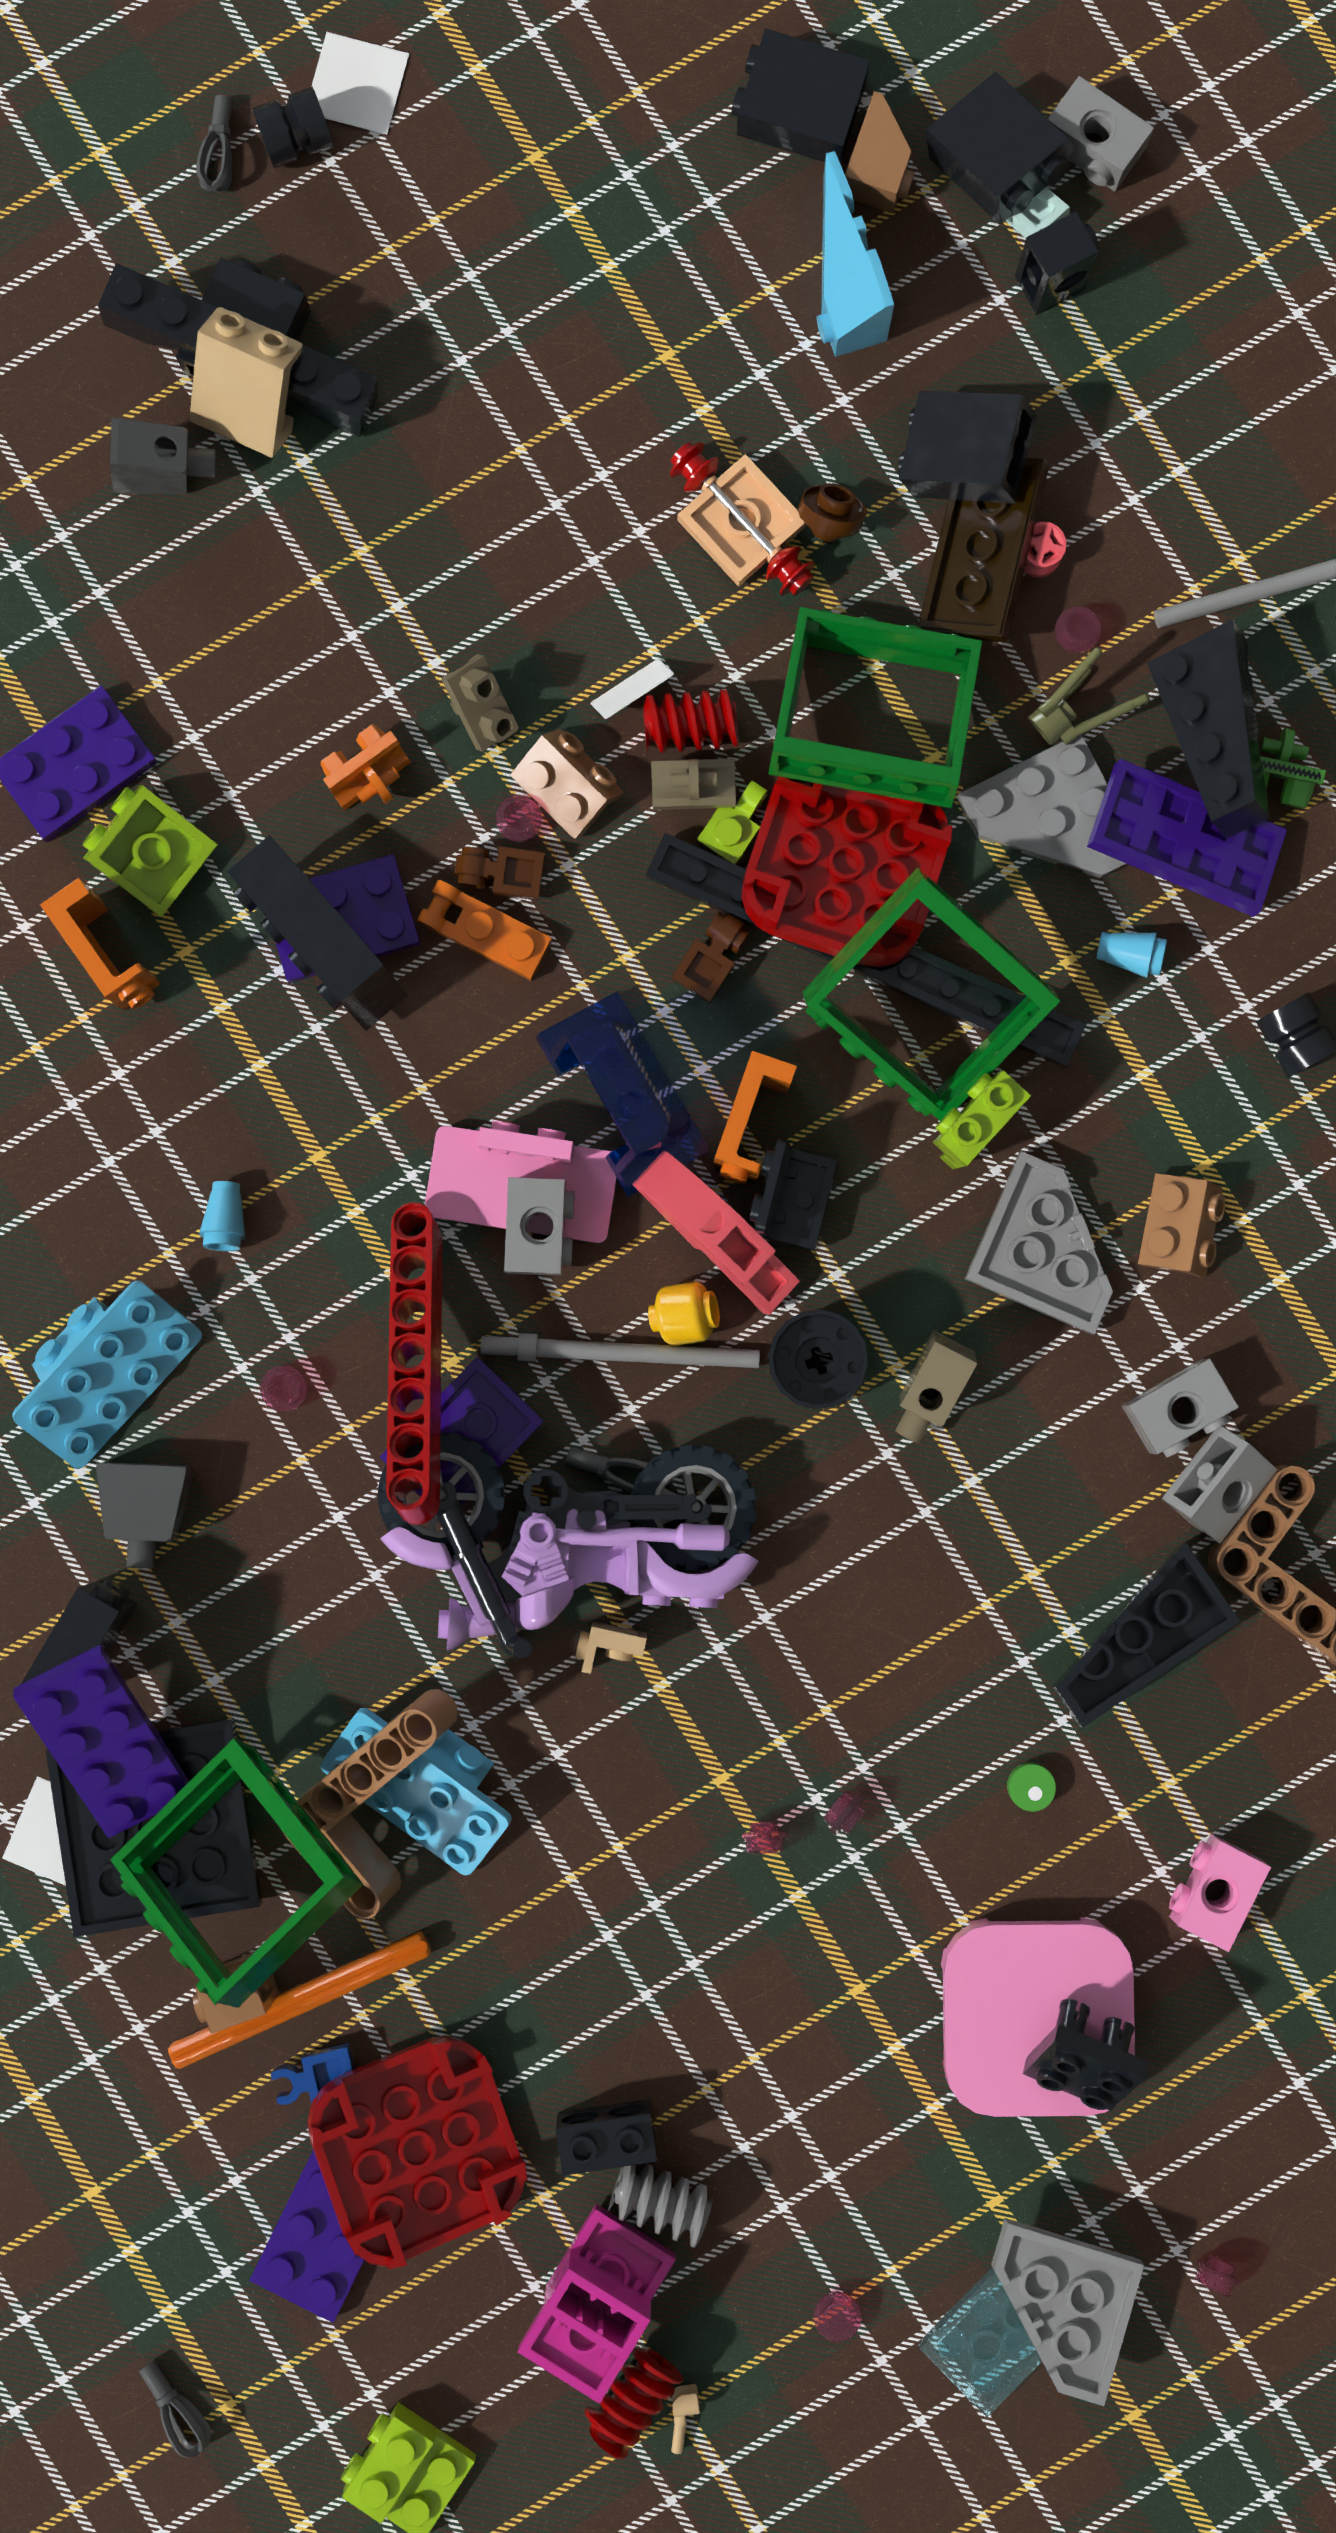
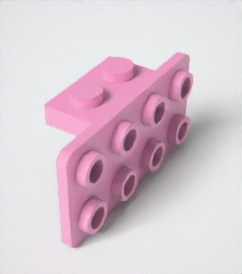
(473, 1171)

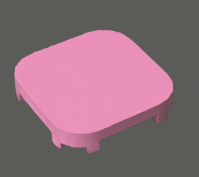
(1006, 1996)

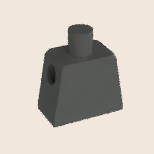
(155, 458)
(143, 1505)

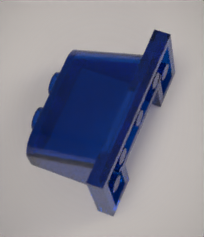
(629, 1084)

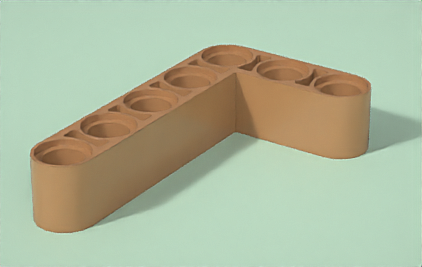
(1258, 1568)
(362, 1775)

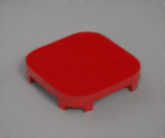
(834, 860)
(416, 2150)

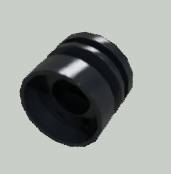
(793, 1349)

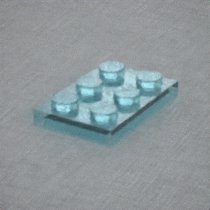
(982, 2345)

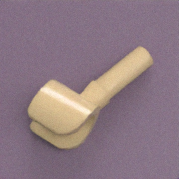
(684, 2403)

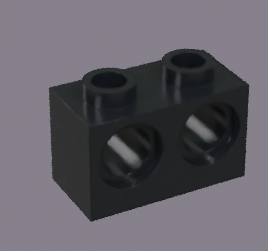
(606, 2137)

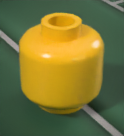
(684, 1313)

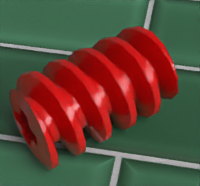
(690, 721)
(632, 2402)

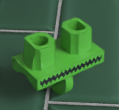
(1298, 779)

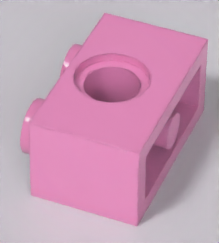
(1218, 1919)

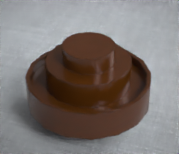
(831, 511)

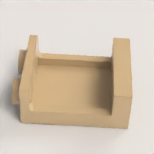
(243, 381)

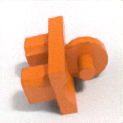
(367, 771)

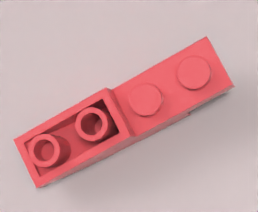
(716, 1231)

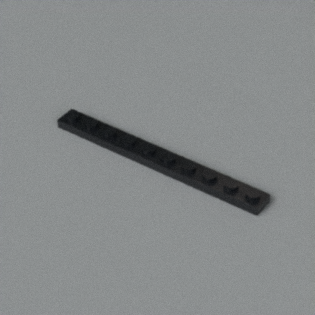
(915, 976)

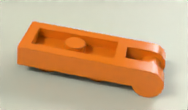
(486, 931)

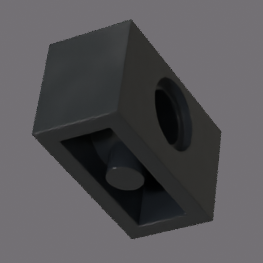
(1057, 262)

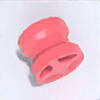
(1045, 540)

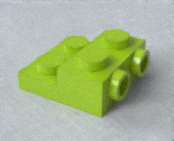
(148, 849)
(970, 1130)
(406, 2471)

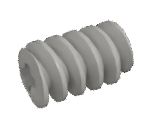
(662, 2201)

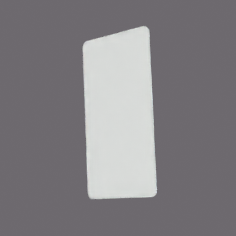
(632, 688)

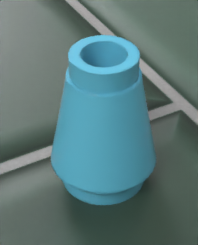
(1133, 952)
(223, 1218)

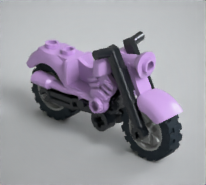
(576, 1541)

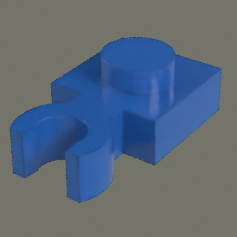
(317, 2070)

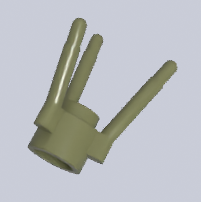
(1055, 715)

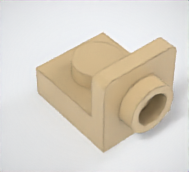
(618, 1642)

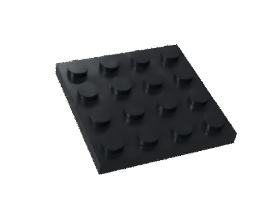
(204, 1871)

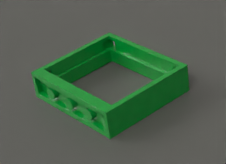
(869, 770)
(891, 1069)
(165, 1915)

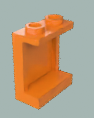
(71, 913)
(760, 1071)

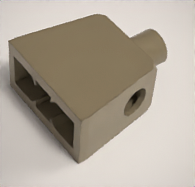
(941, 1366)

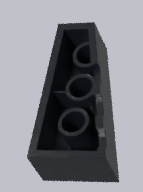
(1213, 716)
(316, 932)
(1152, 1633)

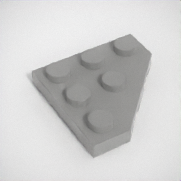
(1044, 808)
(1042, 1248)
(1070, 2303)

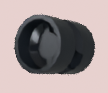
(293, 127)
(1298, 1034)

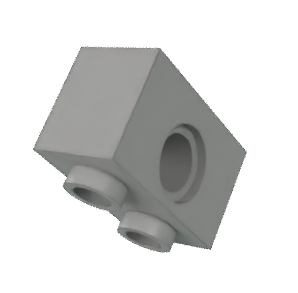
(1124, 133)
(525, 1200)
(1152, 1413)
(1219, 1483)

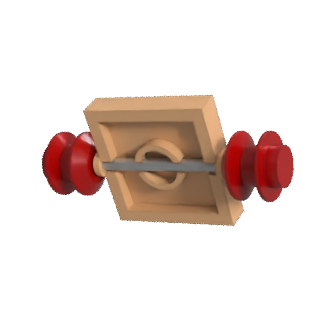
(741, 519)

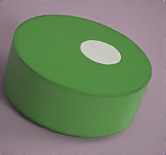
(1031, 1786)

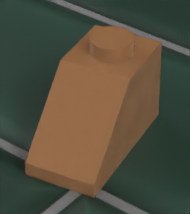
(880, 159)

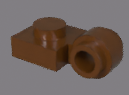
(514, 874)
(705, 967)

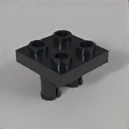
(1083, 2066)

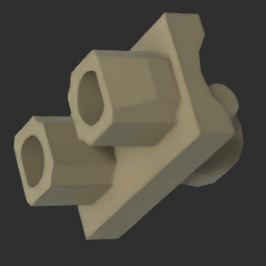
(480, 703)
(693, 784)

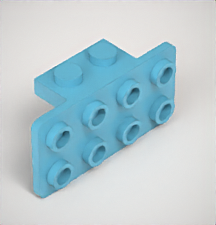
(103, 1371)
(434, 1795)

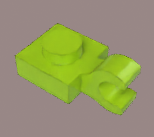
(730, 829)

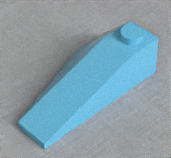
(854, 286)

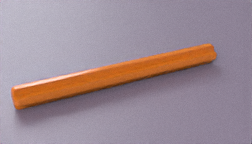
(305, 1998)

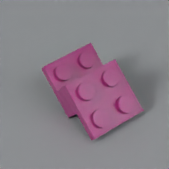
(597, 2303)

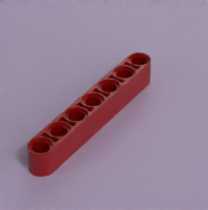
(419, 1381)

